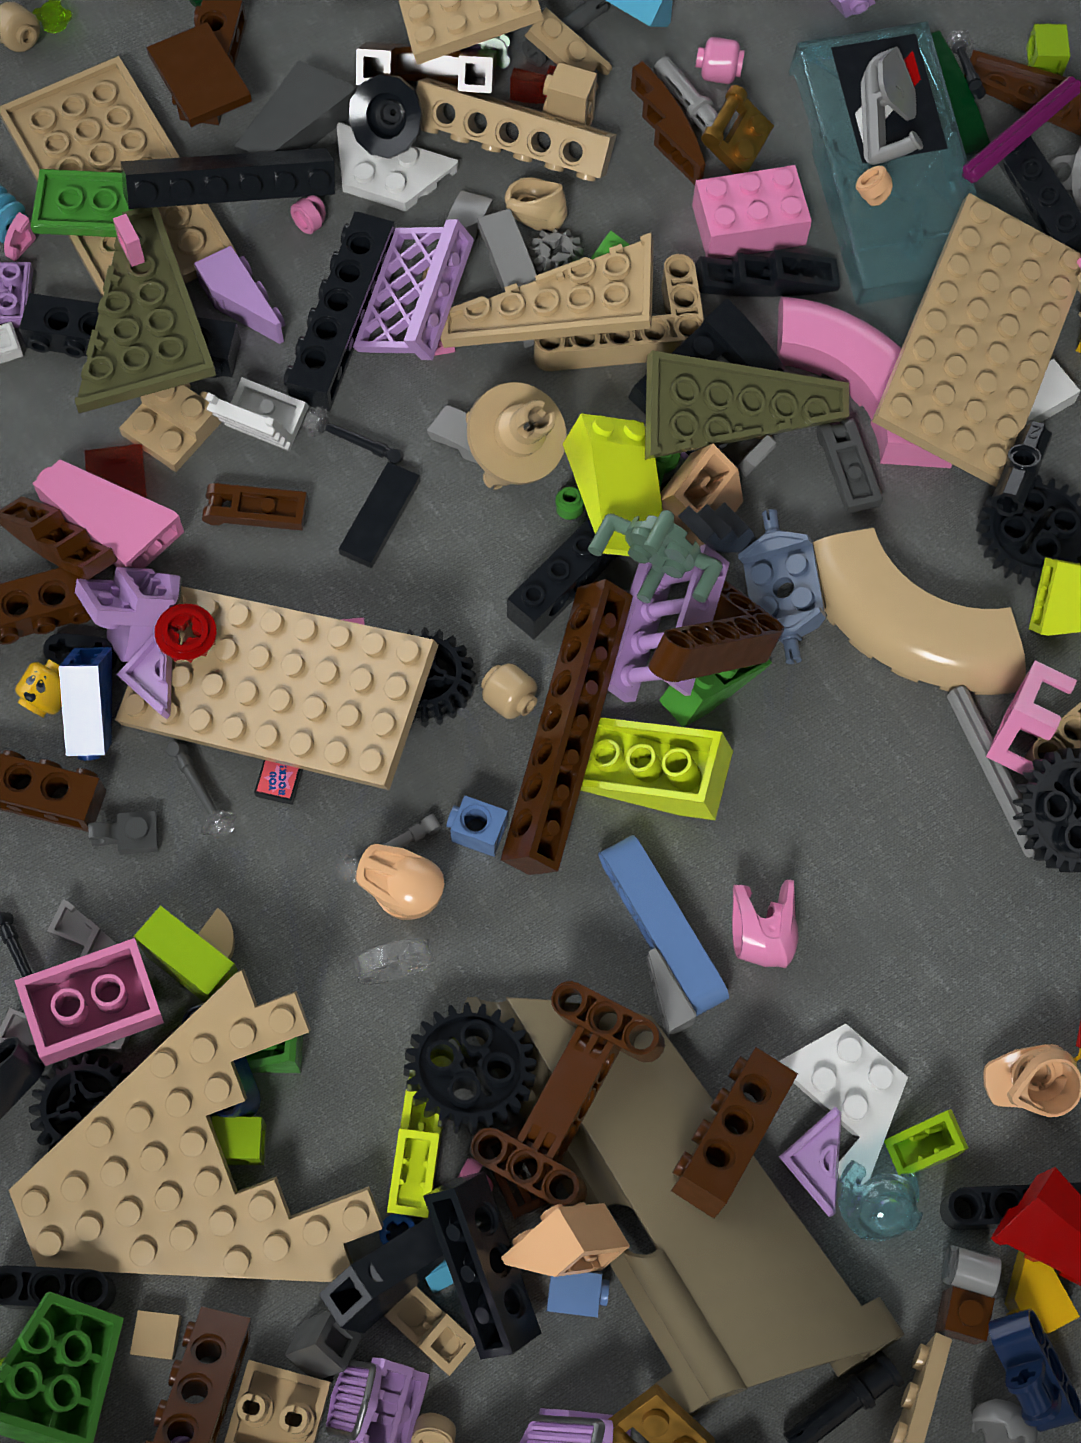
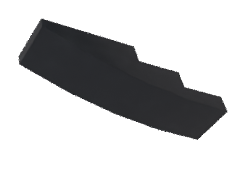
(772, 276)
(719, 528)

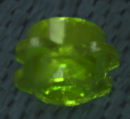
(53, 16)

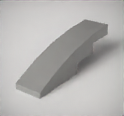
(507, 251)

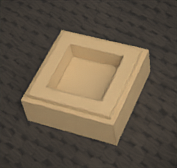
(155, 1335)

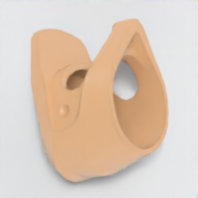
(400, 881)
(1034, 1079)

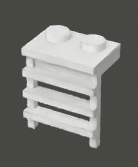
(261, 413)

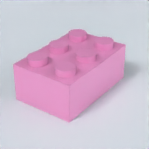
(751, 212)
(88, 1002)

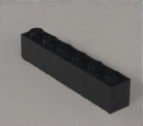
(227, 178)

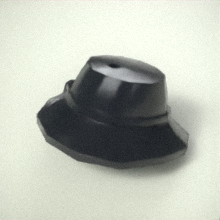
(373, 120)

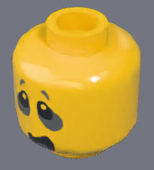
(40, 688)

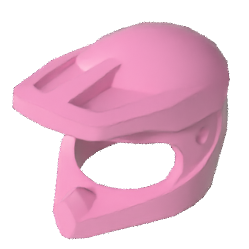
(765, 940)

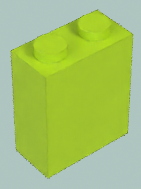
(184, 954)

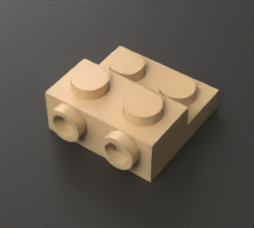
(171, 424)

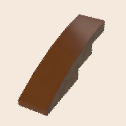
(672, 130)
(51, 537)

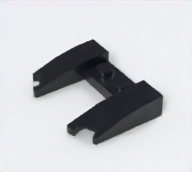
(724, 334)

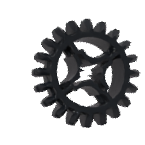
(452, 688)
(73, 1077)

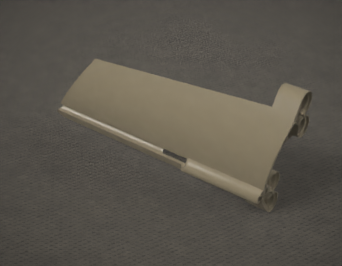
(719, 1295)

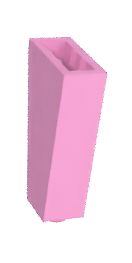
(110, 514)

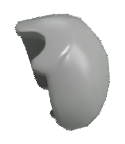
(1002, 1423)

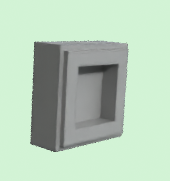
(765, 446)

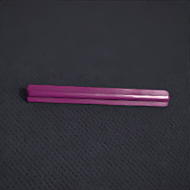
(1021, 129)

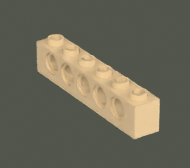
(595, 143)

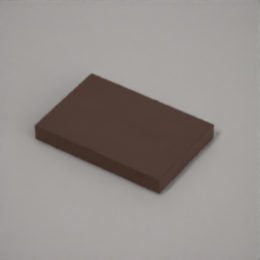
(199, 74)

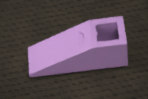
(233, 292)

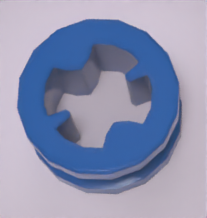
(397, 1219)

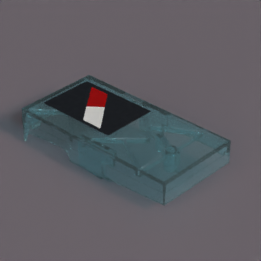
(896, 244)

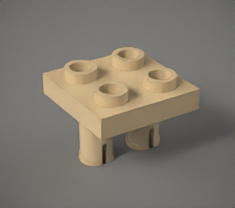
(277, 1406)

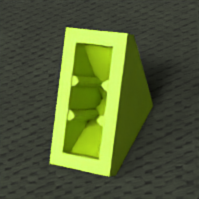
(926, 1144)

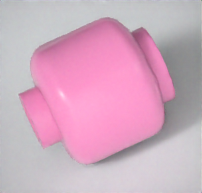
(720, 60)

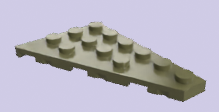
(144, 325)

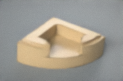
(219, 933)

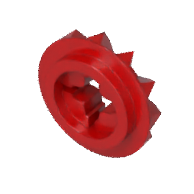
(178, 618)

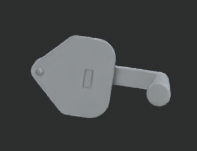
(883, 84)

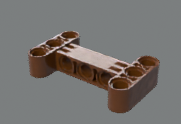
(568, 1093)

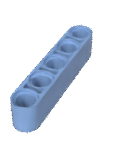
(663, 922)

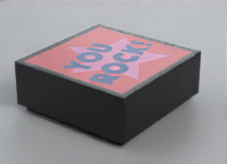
(278, 782)

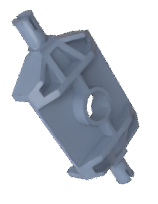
(781, 559)

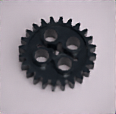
(1055, 542)
(1049, 830)
(437, 1084)

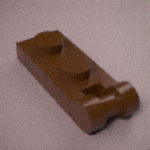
(255, 506)

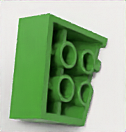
(58, 1373)

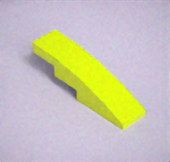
(415, 1156)

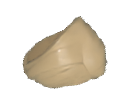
(537, 203)

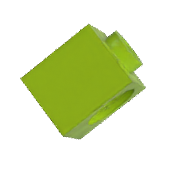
(1049, 48)
(241, 1139)

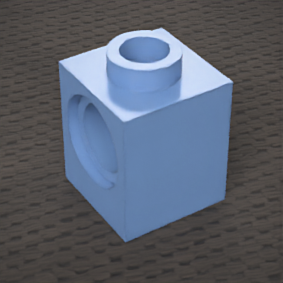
(489, 837)
(578, 1294)

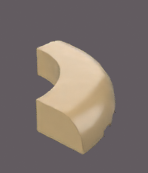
(912, 628)

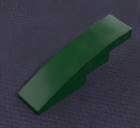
(964, 106)

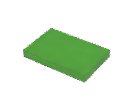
(78, 203)

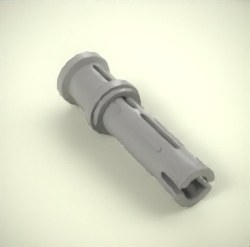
(698, 108)

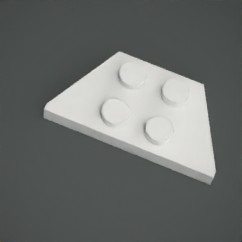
(391, 181)

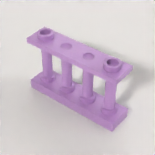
(643, 621)

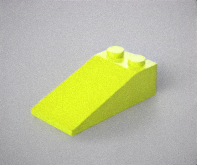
(613, 472)
(659, 766)

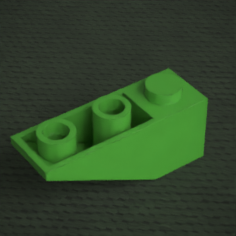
(708, 693)

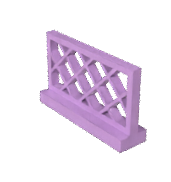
(434, 292)

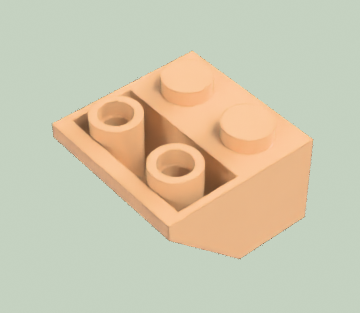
(702, 480)
(568, 1241)

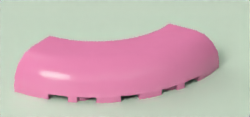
(852, 352)

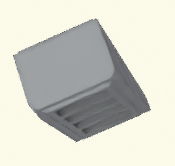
(672, 1002)

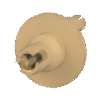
(502, 444)

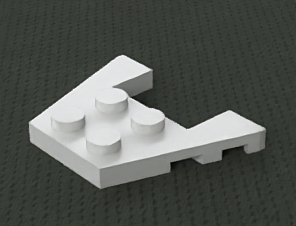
(856, 1079)

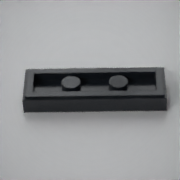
(379, 515)

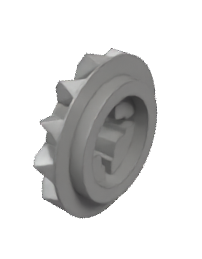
(540, 250)

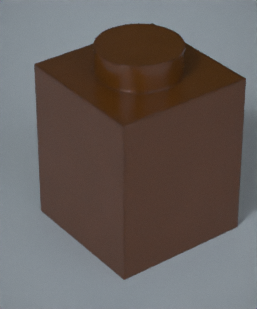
(964, 1315)

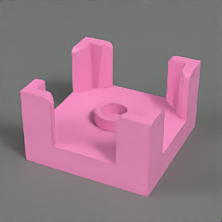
(1027, 716)

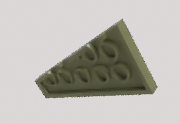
(720, 403)

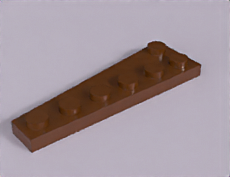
(1024, 87)

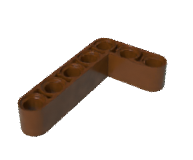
(735, 639)

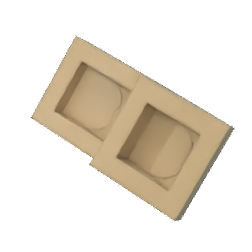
(431, 1330)

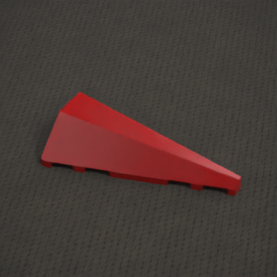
(1046, 1225)

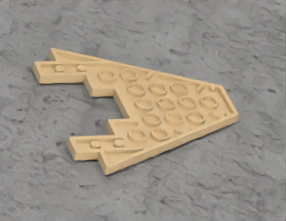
(148, 1181)

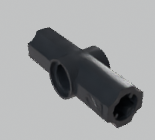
(1021, 469)

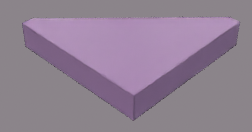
(150, 676)
(816, 1160)

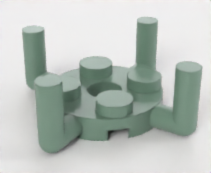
(662, 545)

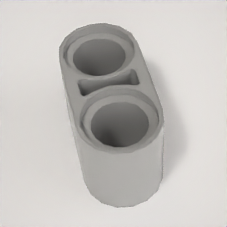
(971, 1270)

